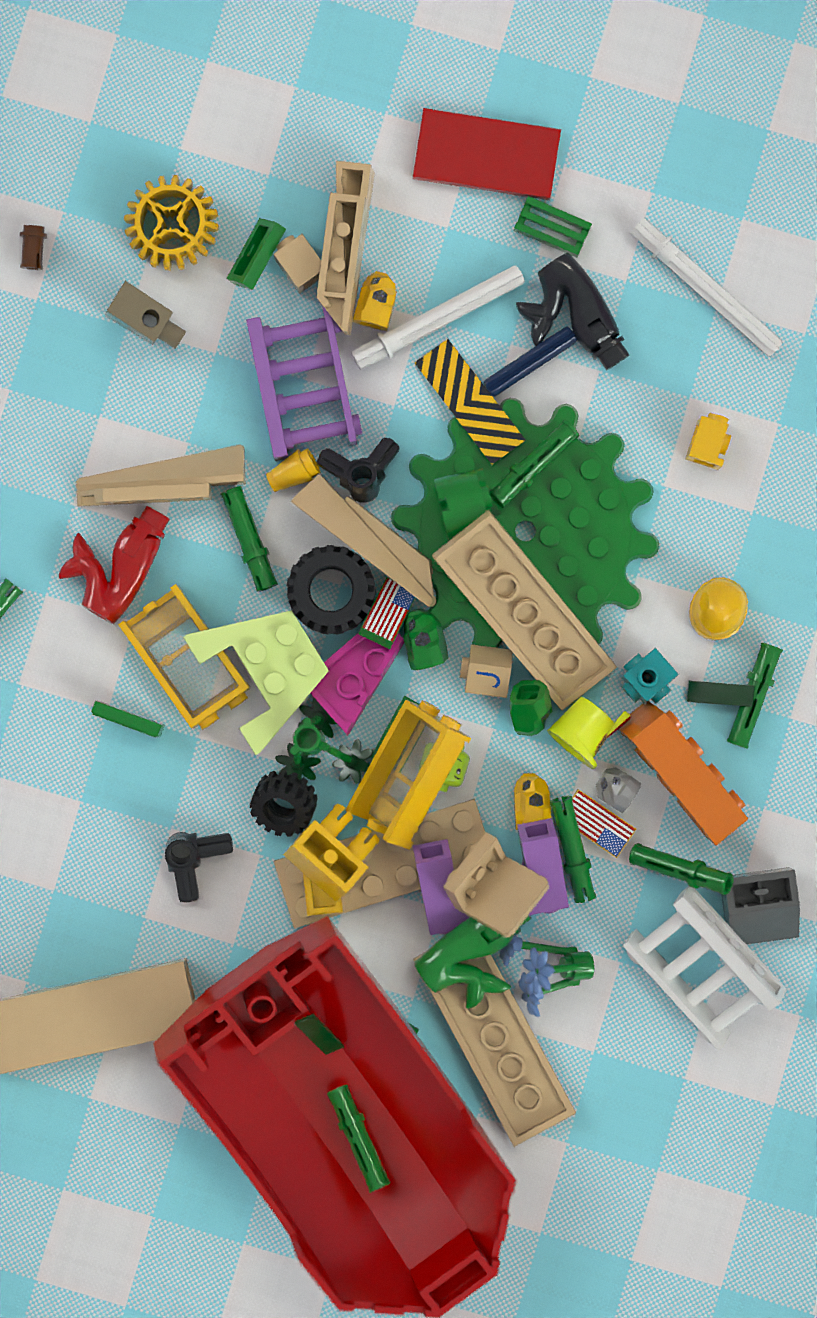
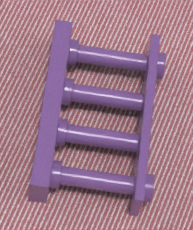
(277, 405)

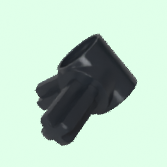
(351, 471)
(185, 867)

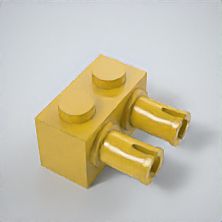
(326, 858)

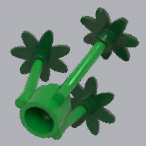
(310, 740)

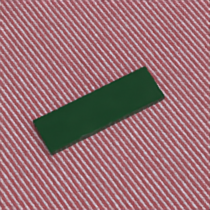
(720, 693)
(319, 1034)

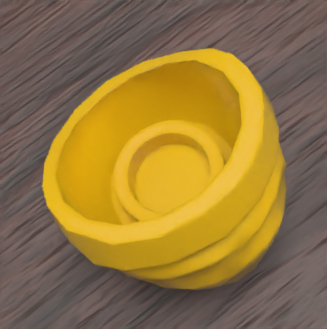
(718, 608)

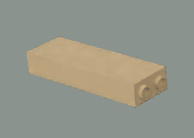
(92, 1015)

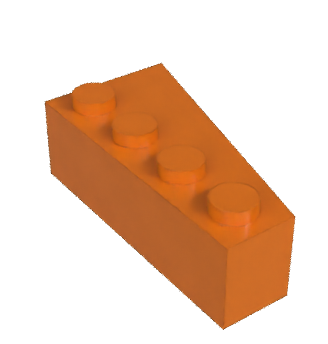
(684, 772)

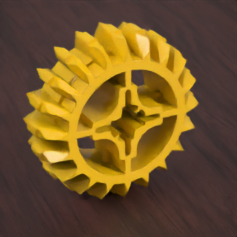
(181, 211)

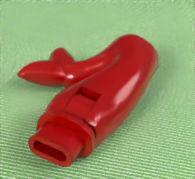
(130, 564)

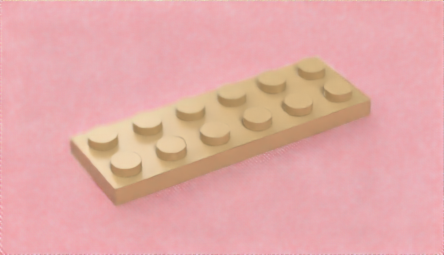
(524, 610)
(391, 867)
(505, 1057)

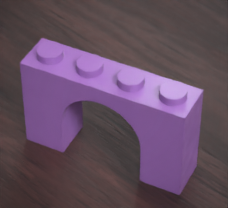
(539, 854)

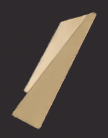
(345, 241)
(166, 480)
(368, 537)

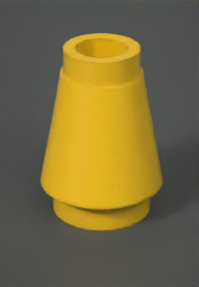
(293, 471)

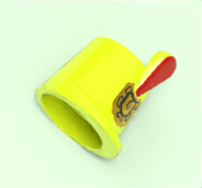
(585, 730)

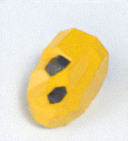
(376, 302)
(531, 799)

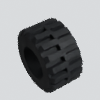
(324, 559)

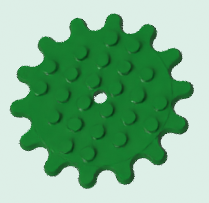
(577, 514)

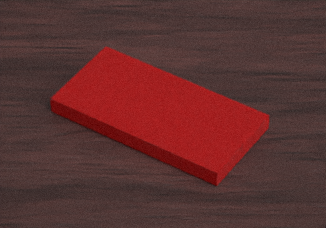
(486, 154)

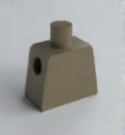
(129, 308)

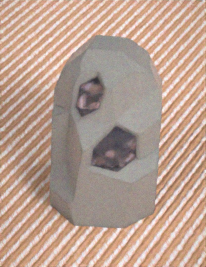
(617, 788)

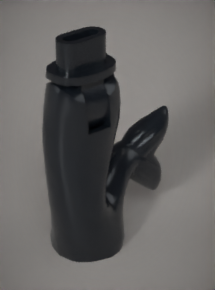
(589, 313)

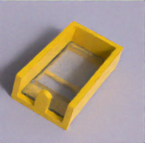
(193, 688)
(408, 772)

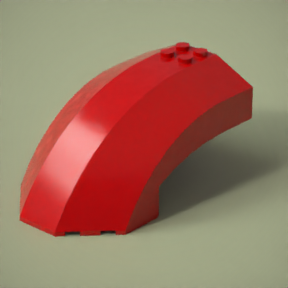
(265, 1098)

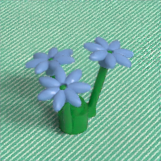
(573, 967)

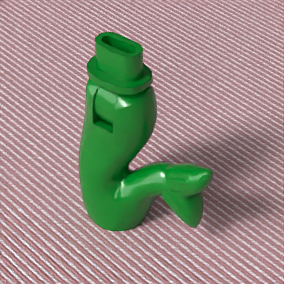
(466, 941)

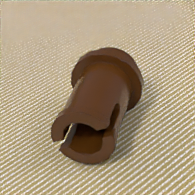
(32, 247)

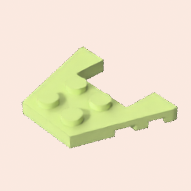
(277, 660)

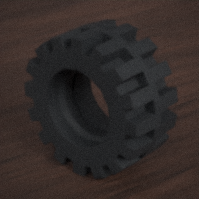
(276, 816)

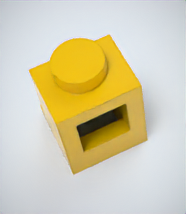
(709, 441)

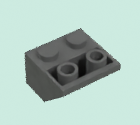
(763, 905)

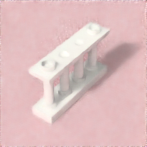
(717, 937)

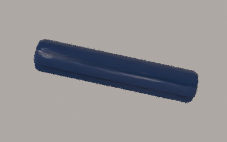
(530, 361)

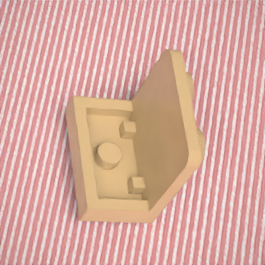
(494, 887)

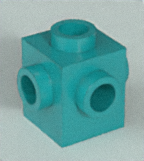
(657, 668)

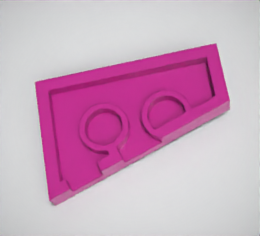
(353, 678)

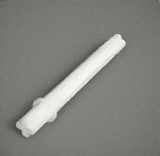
(706, 287)
(437, 317)

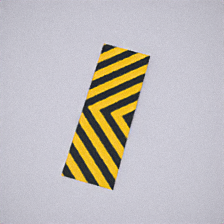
(470, 401)

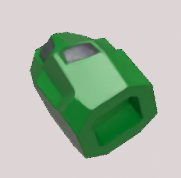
(424, 640)
(530, 707)

